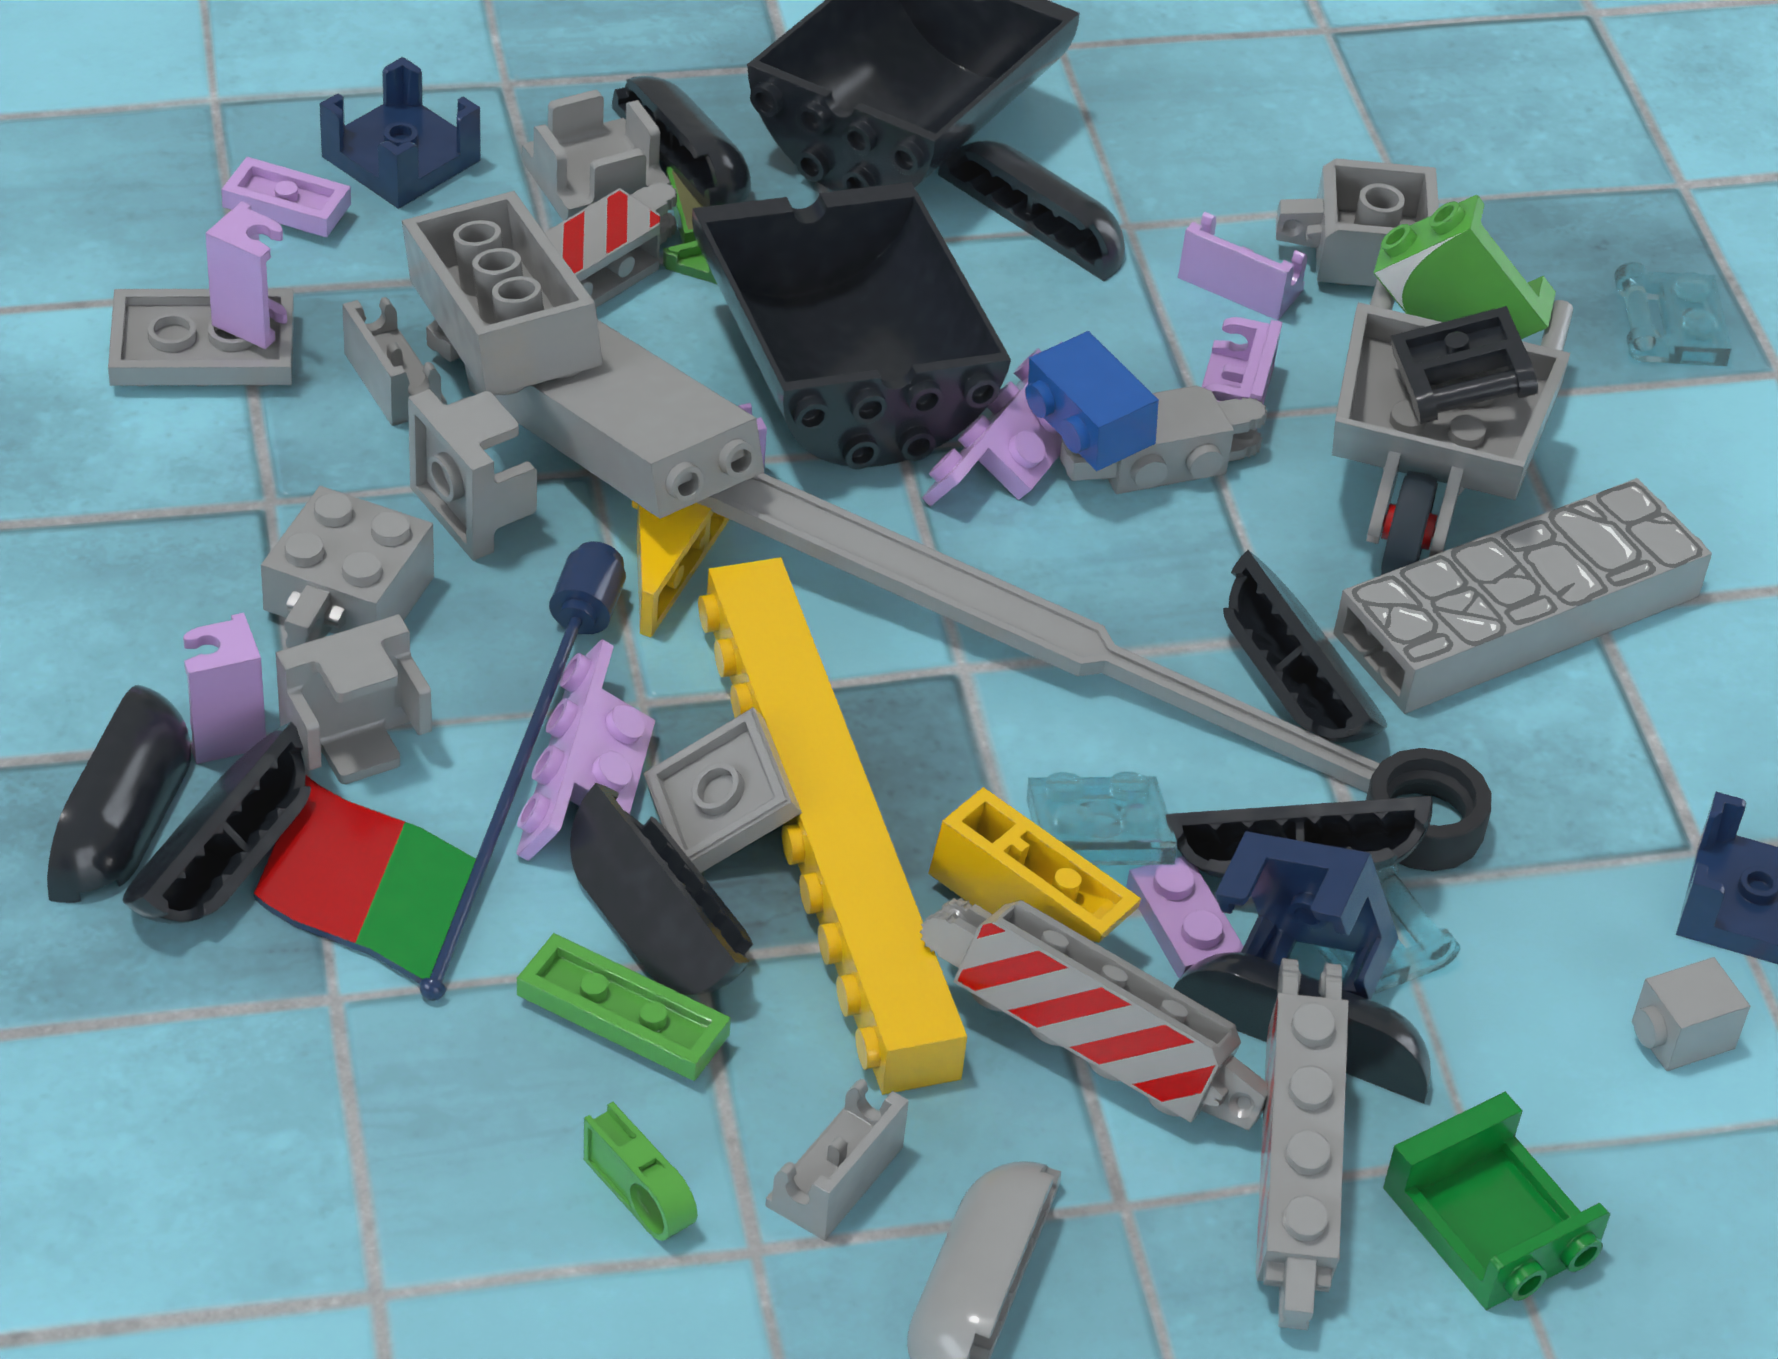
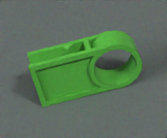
(638, 1174)

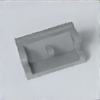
(386, 360)
(840, 1163)

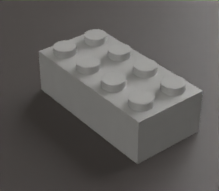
(502, 294)

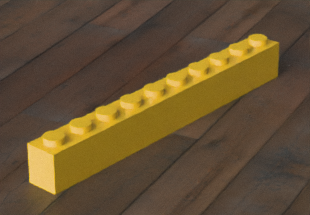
(839, 840)

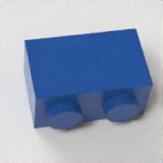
(1092, 401)

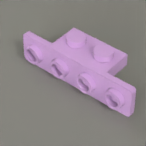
(1009, 444)
(590, 743)

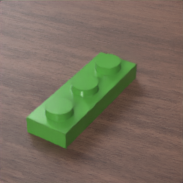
(623, 1006)

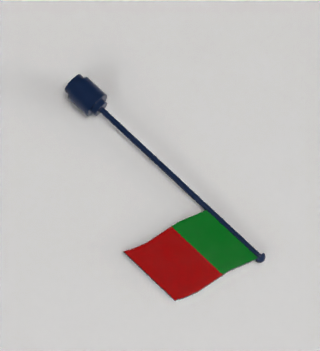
(392, 882)

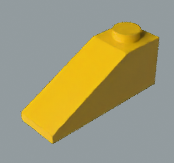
(669, 556)
(1003, 857)

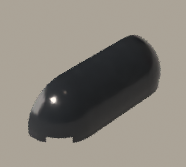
(689, 141)
(1039, 204)
(1297, 657)
(119, 796)
(1381, 827)
(224, 833)
(655, 897)
(1380, 1041)

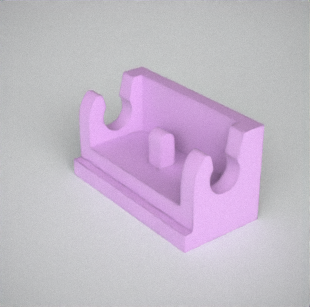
(1239, 272)
(240, 275)
(1243, 368)
(225, 690)

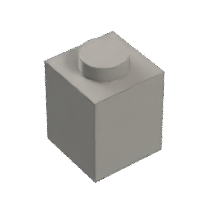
(1690, 1014)

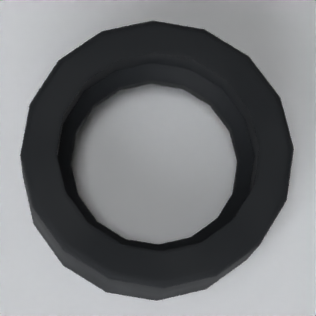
(1446, 778)

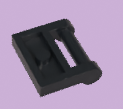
(1461, 350)

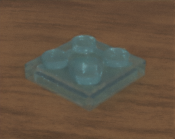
(1105, 817)

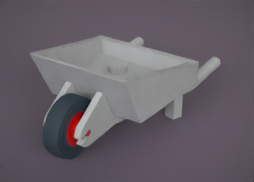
(1467, 447)

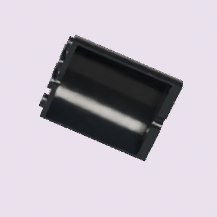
(899, 84)
(856, 320)

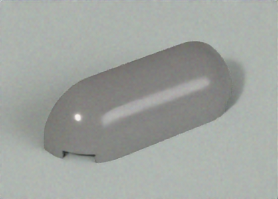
(982, 1263)

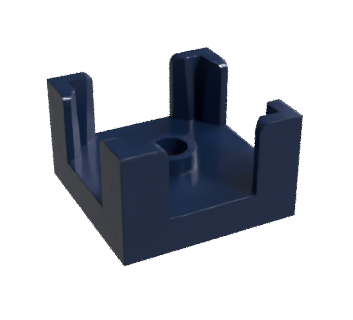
(401, 144)
(1732, 887)
(1312, 898)

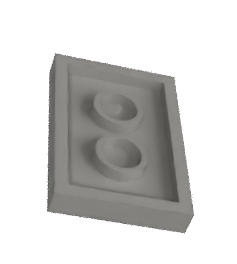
(172, 341)

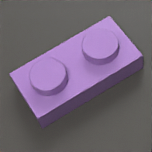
(288, 196)
(1182, 913)

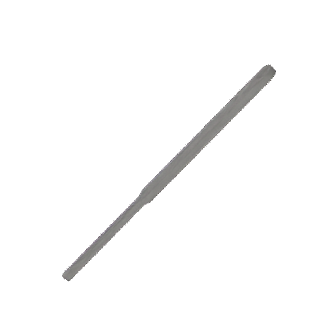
(1008, 614)

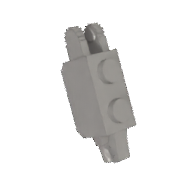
(1192, 442)

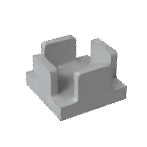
(587, 159)
(458, 476)
(351, 691)

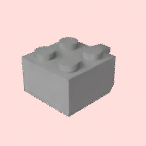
(1354, 213)
(346, 566)

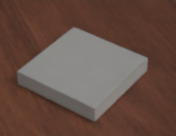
(723, 791)

